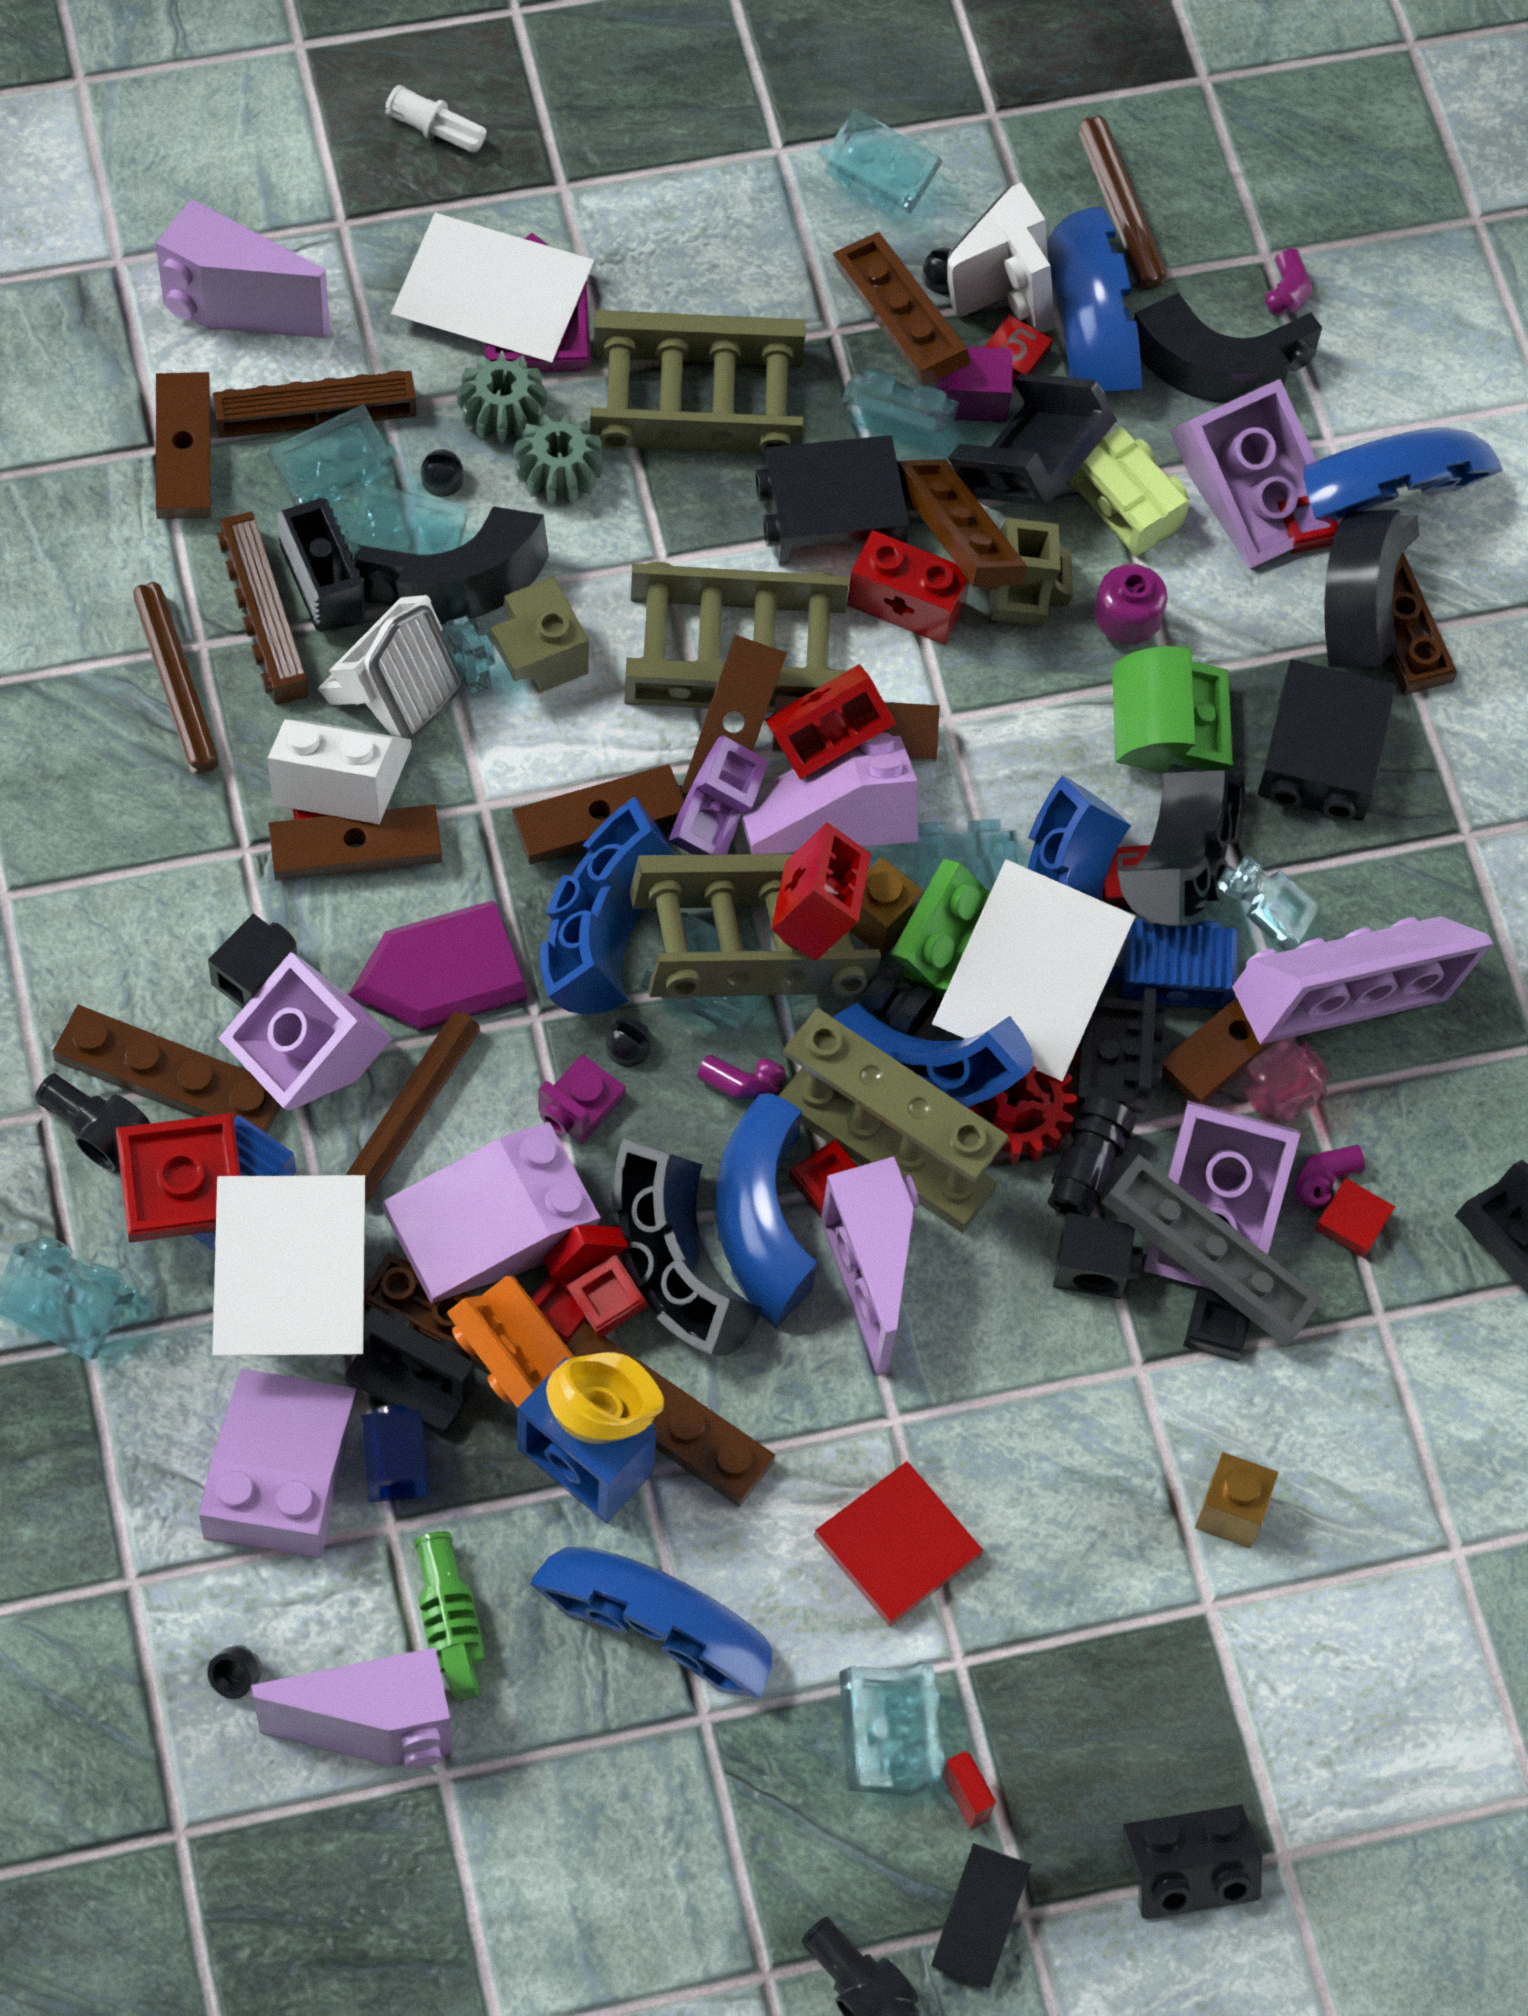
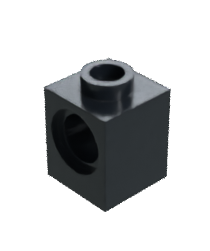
(249, 958)
(1096, 1256)

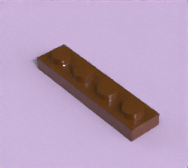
(901, 308)
(961, 524)
(162, 1069)
(693, 1433)

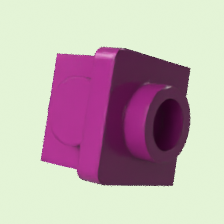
(579, 1099)

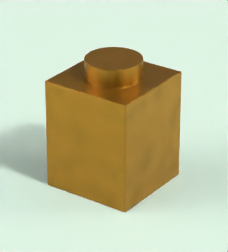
(886, 906)
(1236, 1500)

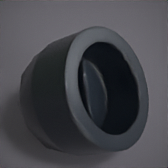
(935, 271)
(442, 473)
(624, 1049)
(225, 1663)

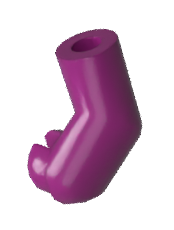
(1293, 288)
(741, 1083)
(1320, 1173)

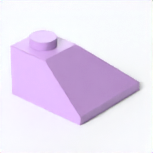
(303, 1035)

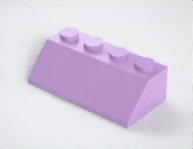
(1357, 976)

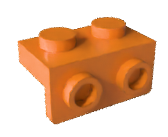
(509, 1339)

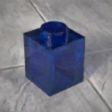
(394, 1454)

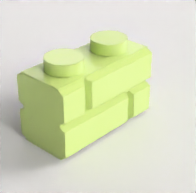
(1131, 491)

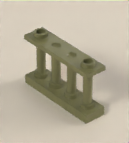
(696, 339)
(693, 683)
(728, 883)
(889, 1111)

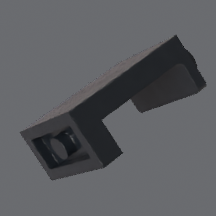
(1041, 444)
(831, 493)
(1327, 741)

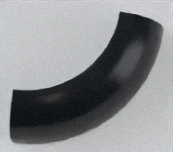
(1189, 848)
(666, 1255)

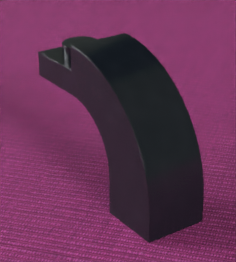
(1216, 365)
(465, 580)
(1361, 586)

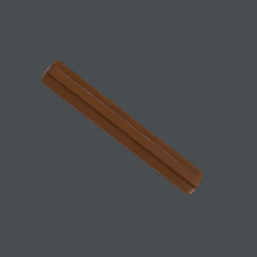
(1122, 202)
(175, 678)
(414, 1100)

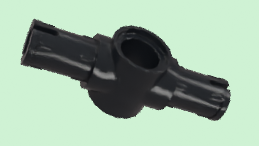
(91, 1119)
(861, 1982)

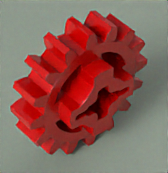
(1033, 1113)

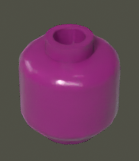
(1130, 603)

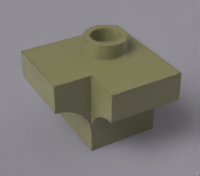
(1046, 576)
(541, 637)

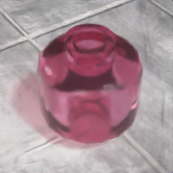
(1286, 1080)

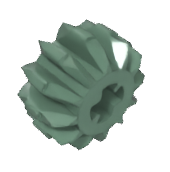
(501, 397)
(558, 458)

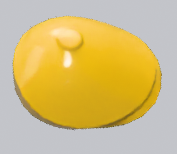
(603, 1397)

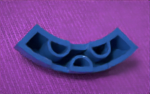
(1089, 291)
(1375, 470)
(1077, 841)
(596, 915)
(964, 1068)
(748, 1218)
(631, 1594)

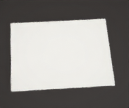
(492, 287)
(1036, 958)
(289, 1265)

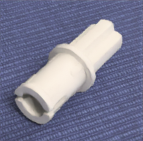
(434, 119)

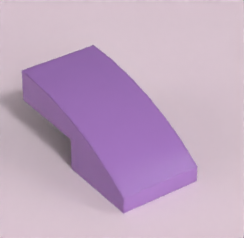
(717, 798)

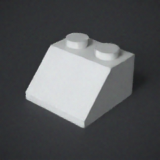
(335, 769)

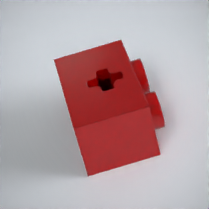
(908, 587)
(830, 721)
(821, 892)

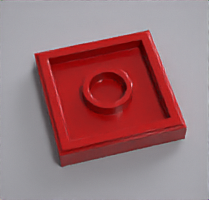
(173, 1174)
(898, 1543)

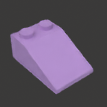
(238, 278)
(1245, 463)
(862, 794)
(1233, 1169)
(490, 1213)
(868, 1231)
(277, 1463)
(371, 1709)

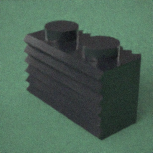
(321, 564)

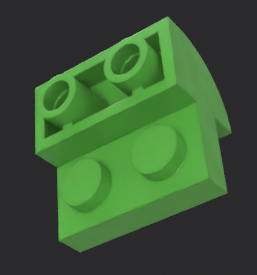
(1171, 711)
(941, 927)

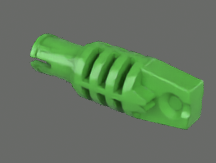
(449, 1615)

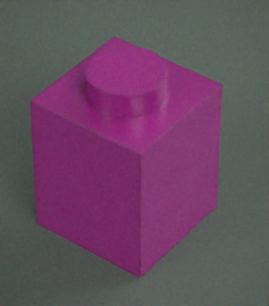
(982, 386)

